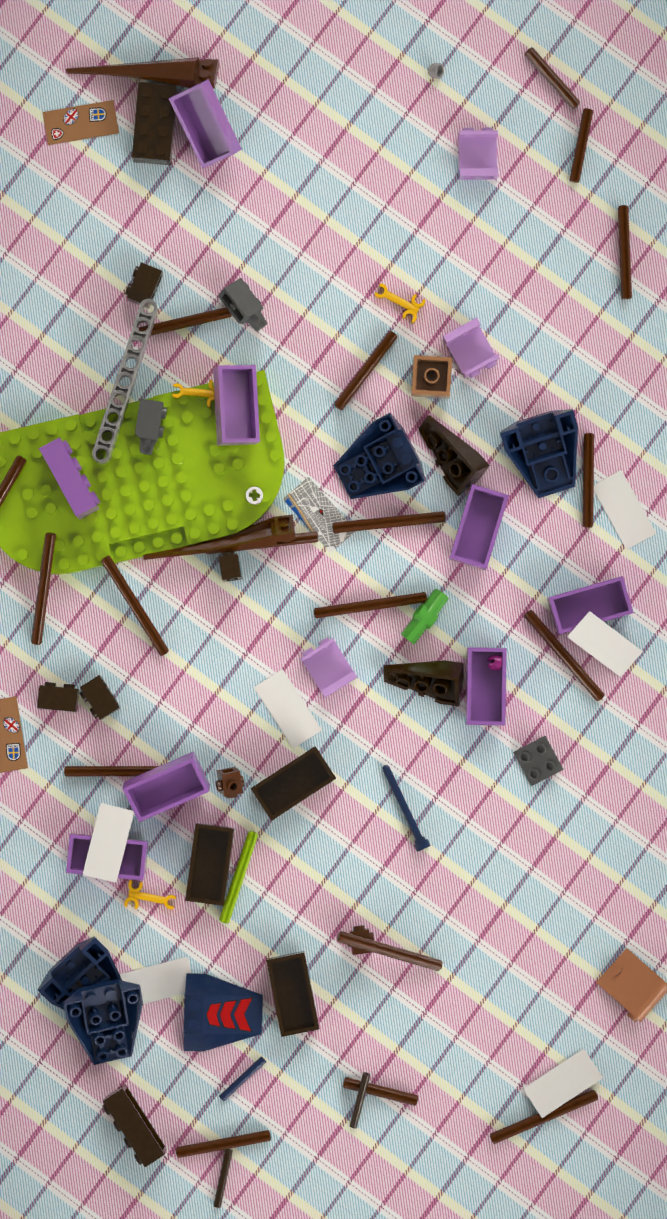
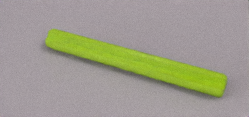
(238, 877)

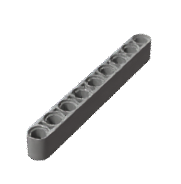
(124, 371)

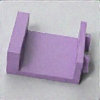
(478, 154)
(470, 349)
(328, 667)

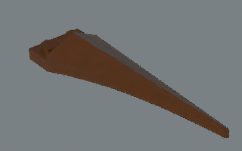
(180, 72)
(258, 535)

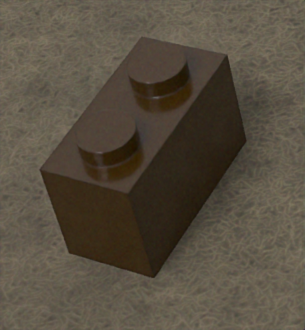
(144, 284)
(230, 567)
(99, 697)
(58, 698)

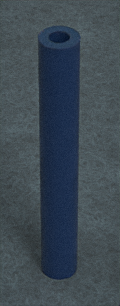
(243, 1078)

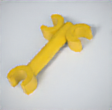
(412, 308)
(196, 392)
(134, 895)

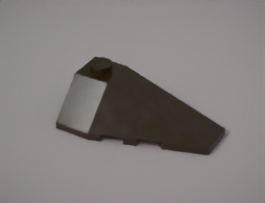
(456, 458)
(434, 679)

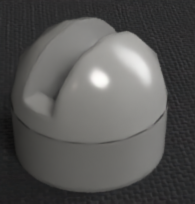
(436, 70)

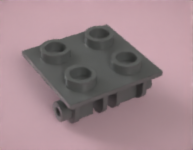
(538, 760)

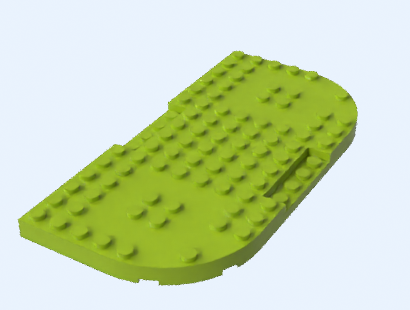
(148, 502)

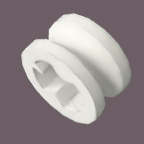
(250, 500)

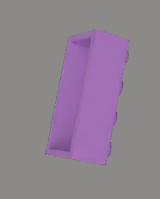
(205, 123)
(236, 405)
(68, 475)
(478, 527)
(604, 599)
(485, 688)
(166, 786)
(133, 861)

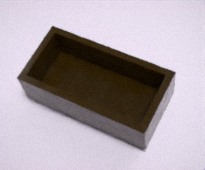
(154, 124)
(293, 783)
(209, 864)
(292, 993)
(134, 1125)

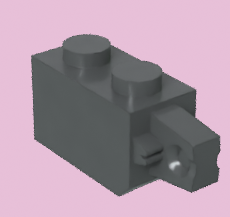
(243, 304)
(149, 424)

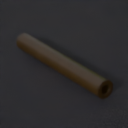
(359, 1100)
(223, 1178)

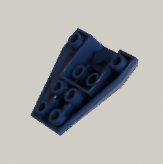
(380, 461)
(105, 1018)

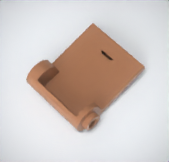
(635, 987)

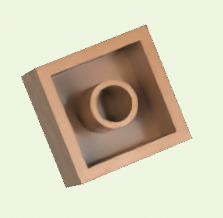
(431, 376)

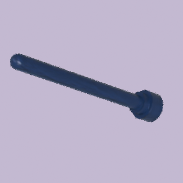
(420, 842)

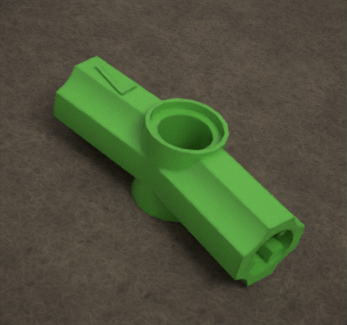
(425, 616)

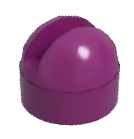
(496, 662)

